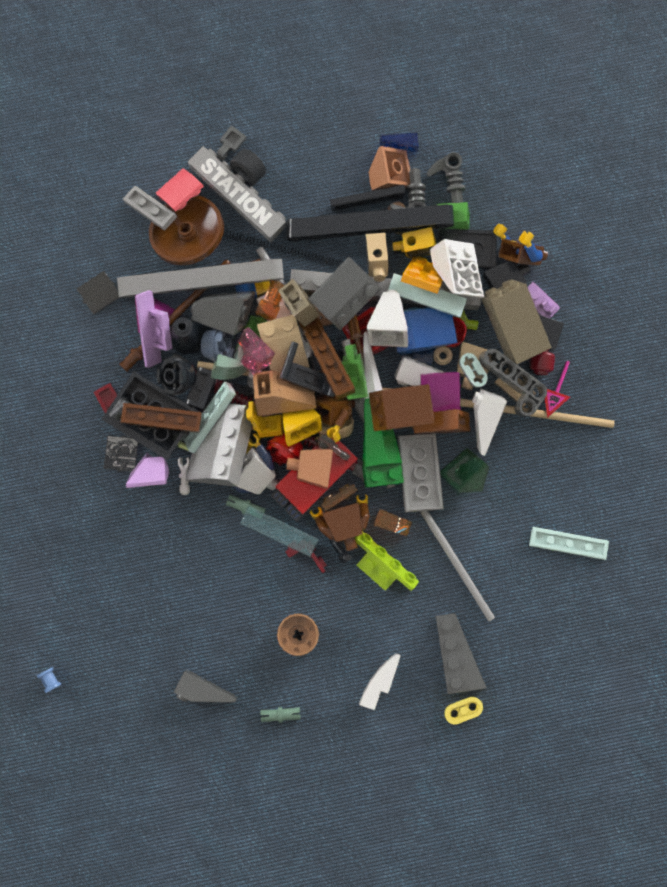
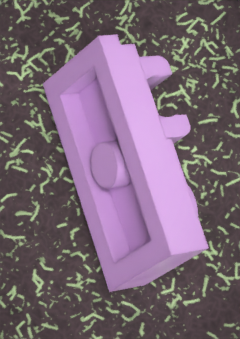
(544, 304)

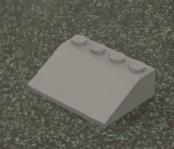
(223, 450)

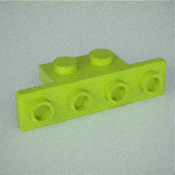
(382, 566)

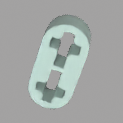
(476, 367)

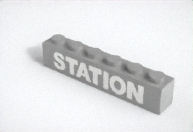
(237, 194)

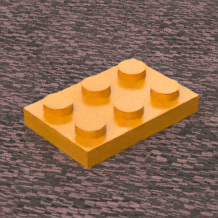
(422, 275)

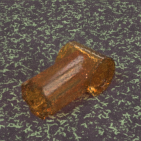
(269, 306)

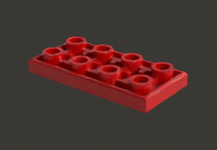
(305, 495)

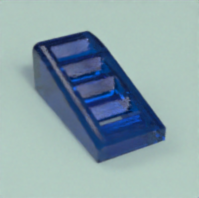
(403, 141)

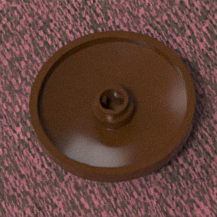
(191, 235)

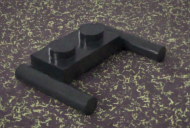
(304, 376)

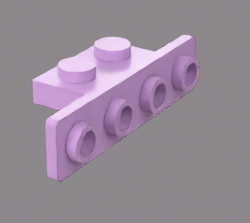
(153, 329)

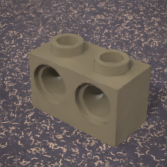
(298, 302)

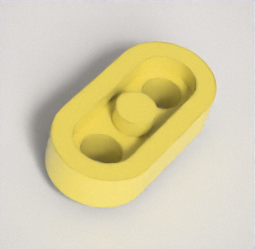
(463, 710)

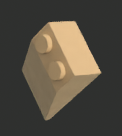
(278, 337)

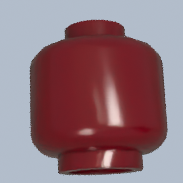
(542, 363)

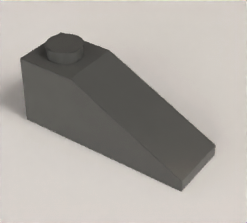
(198, 689)

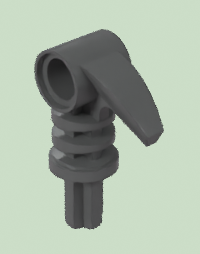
(452, 174)
(415, 190)

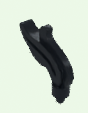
(245, 390)

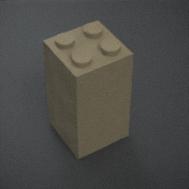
(515, 321)

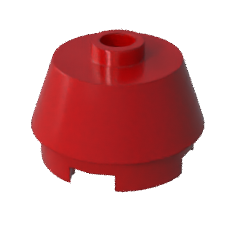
(281, 451)

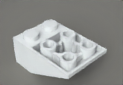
(457, 267)

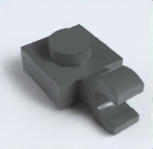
(231, 141)

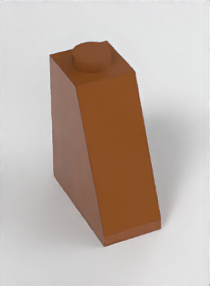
(446, 422)

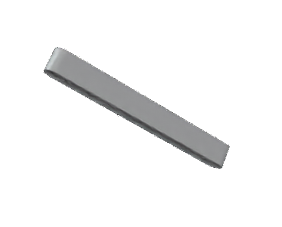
(201, 278)

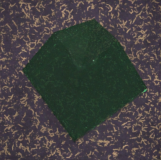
(466, 473)

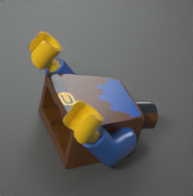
(520, 251)

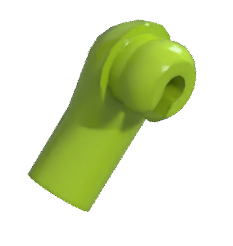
(470, 324)

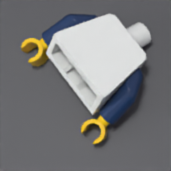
(257, 470)

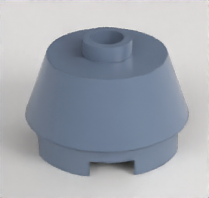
(215, 343)

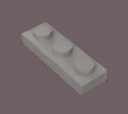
(149, 208)

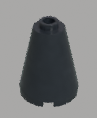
(186, 335)

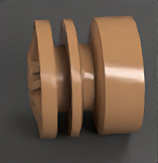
(287, 631)

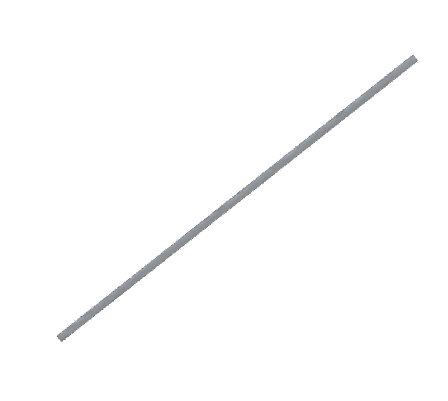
(429, 520)

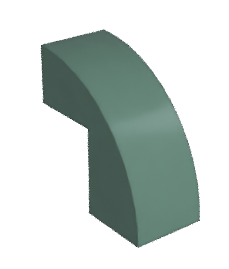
(227, 367)

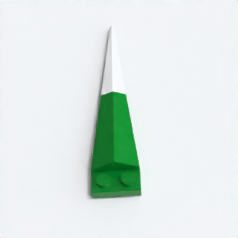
(380, 450)

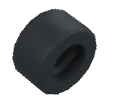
(248, 166)

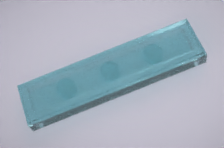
(279, 531)

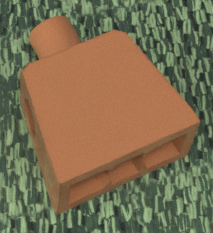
(312, 467)

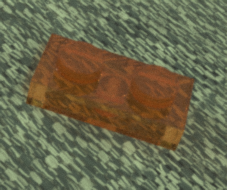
(345, 492)

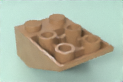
(279, 396)

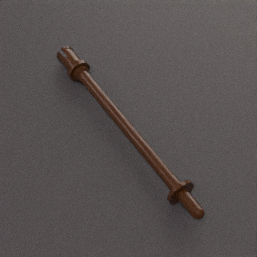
(137, 353)

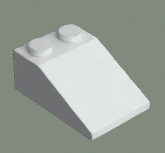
(487, 413)

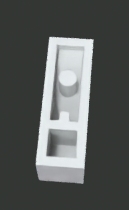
(410, 369)

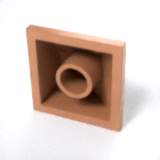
(389, 169)

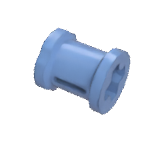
(48, 680)

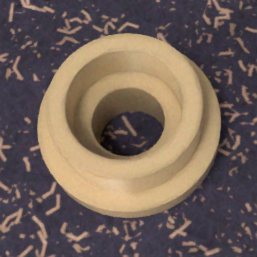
(447, 351)

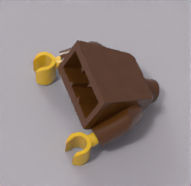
(334, 413)
(344, 522)

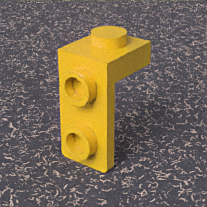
(264, 426)

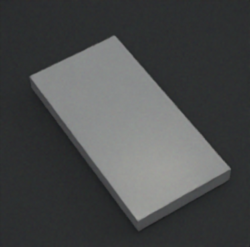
(420, 473)

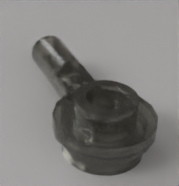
(325, 442)

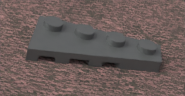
(458, 662)

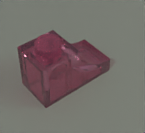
(256, 352)

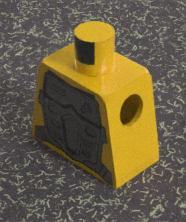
(423, 239)

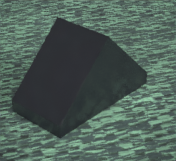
(553, 330)

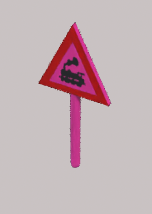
(555, 399)

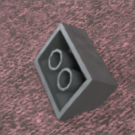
(344, 293)

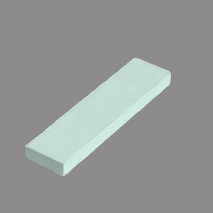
(443, 301)
(210, 416)
(569, 543)

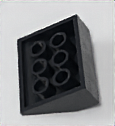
(143, 392)

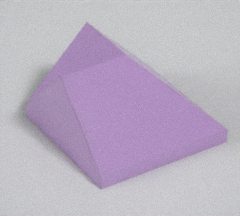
(149, 472)

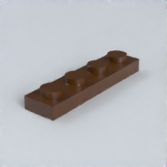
(161, 417)

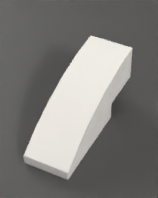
(379, 682)

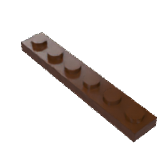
(328, 359)

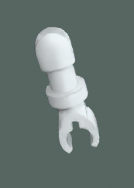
(184, 487)

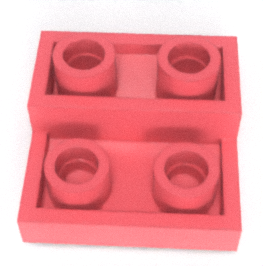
(179, 190)

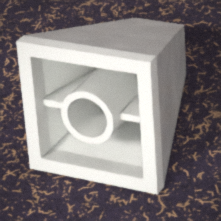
(388, 322)

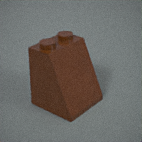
(401, 407)

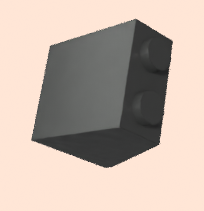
(224, 311)

